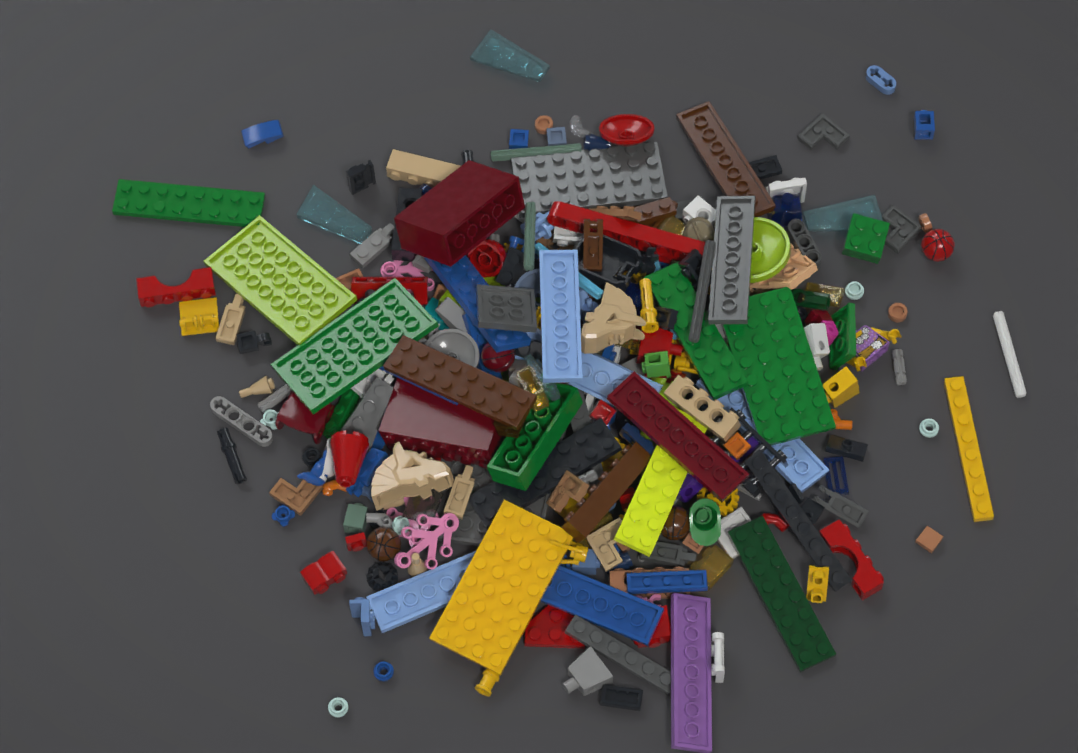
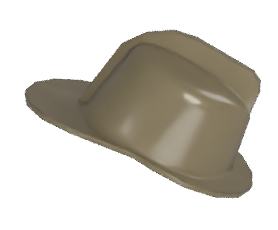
(699, 229)

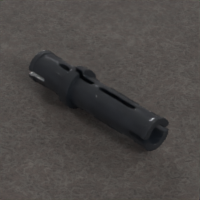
(229, 449)

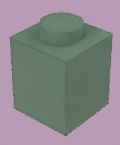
(355, 518)

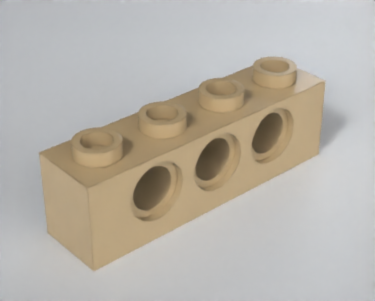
(724, 429)

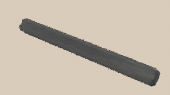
(702, 289)

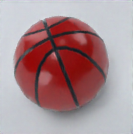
(937, 245)

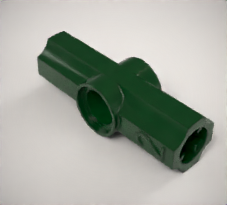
(812, 299)

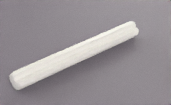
(1009, 354)

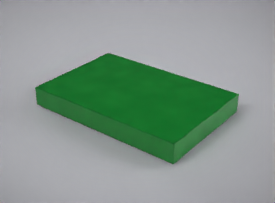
(844, 344)

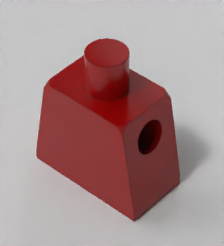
(657, 342)

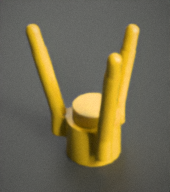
(684, 364)
(577, 552)

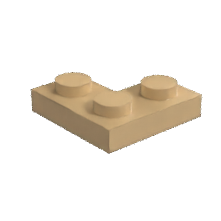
(603, 545)

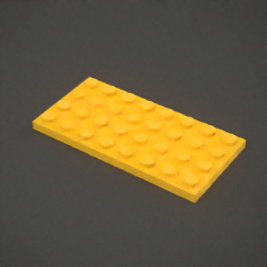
(501, 587)

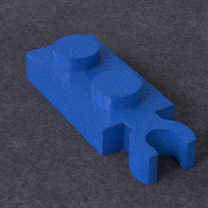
(370, 464)

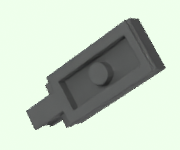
(670, 555)

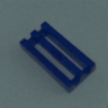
(843, 473)

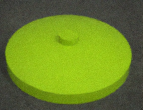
(769, 251)

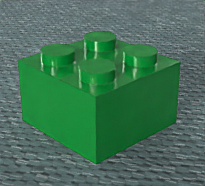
(865, 238)

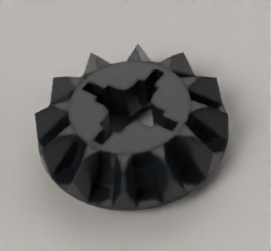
(377, 583)

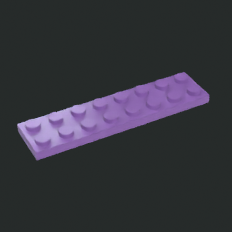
(691, 673)

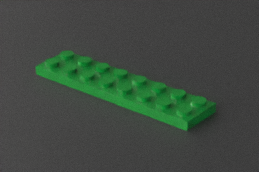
(187, 203)
(711, 354)

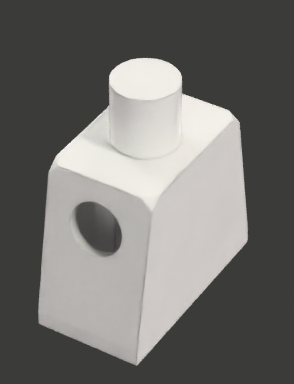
(818, 342)

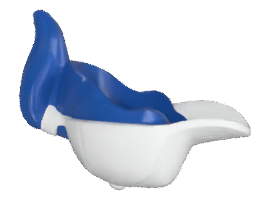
(321, 470)

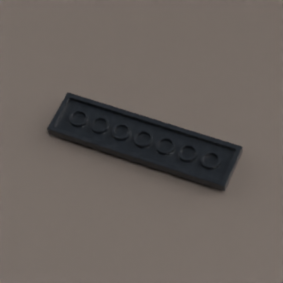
(575, 454)

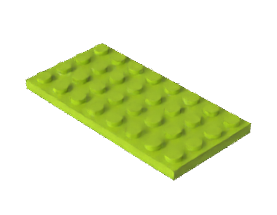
(280, 280)

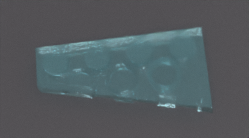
(509, 57)
(330, 215)

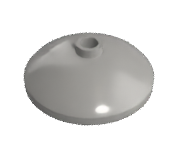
(456, 344)

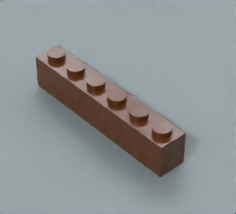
(606, 492)

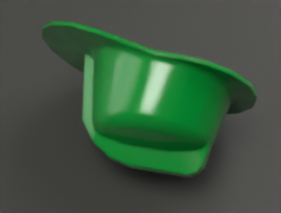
(705, 522)

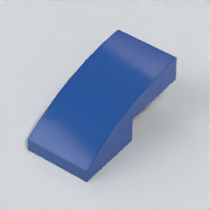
(262, 132)

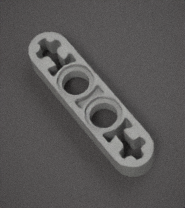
(241, 421)

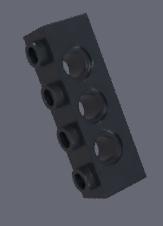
(406, 198)

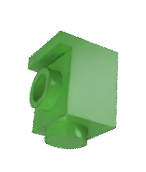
(656, 364)

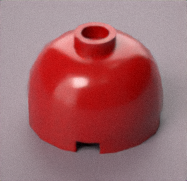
(488, 257)

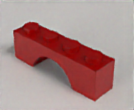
(198, 285)
(866, 580)

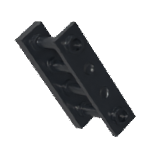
(779, 457)

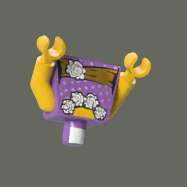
(871, 345)

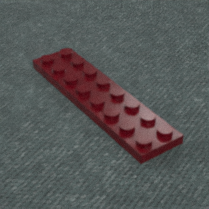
(678, 436)

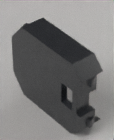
(615, 260)

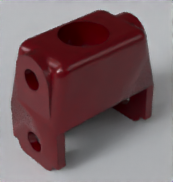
(298, 417)

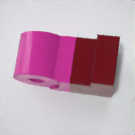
(823, 316)

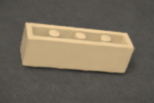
(418, 169)

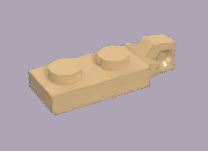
(231, 321)
(460, 493)

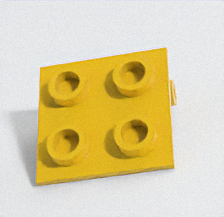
(199, 316)

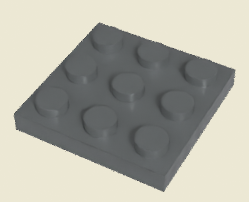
(506, 308)

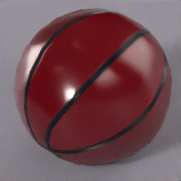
(497, 361)

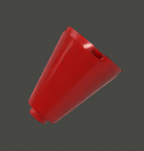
(348, 456)

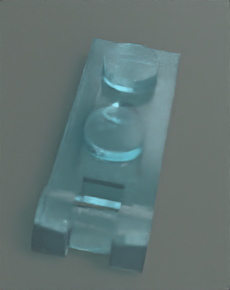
(550, 388)

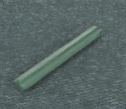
(507, 154)
(529, 236)

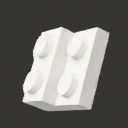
(792, 186)

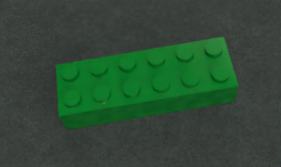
(522, 457)

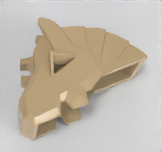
(611, 322)
(408, 475)

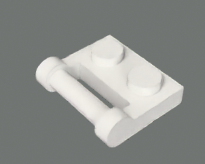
(717, 652)

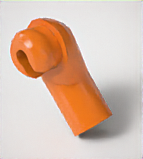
(841, 424)
(328, 487)

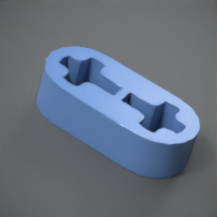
(880, 80)

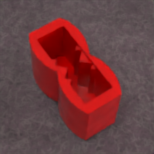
(324, 573)

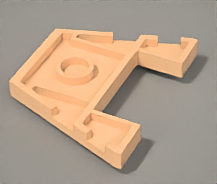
(796, 271)

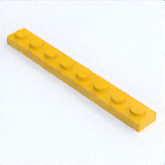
(968, 449)

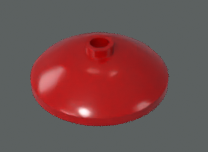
(626, 129)

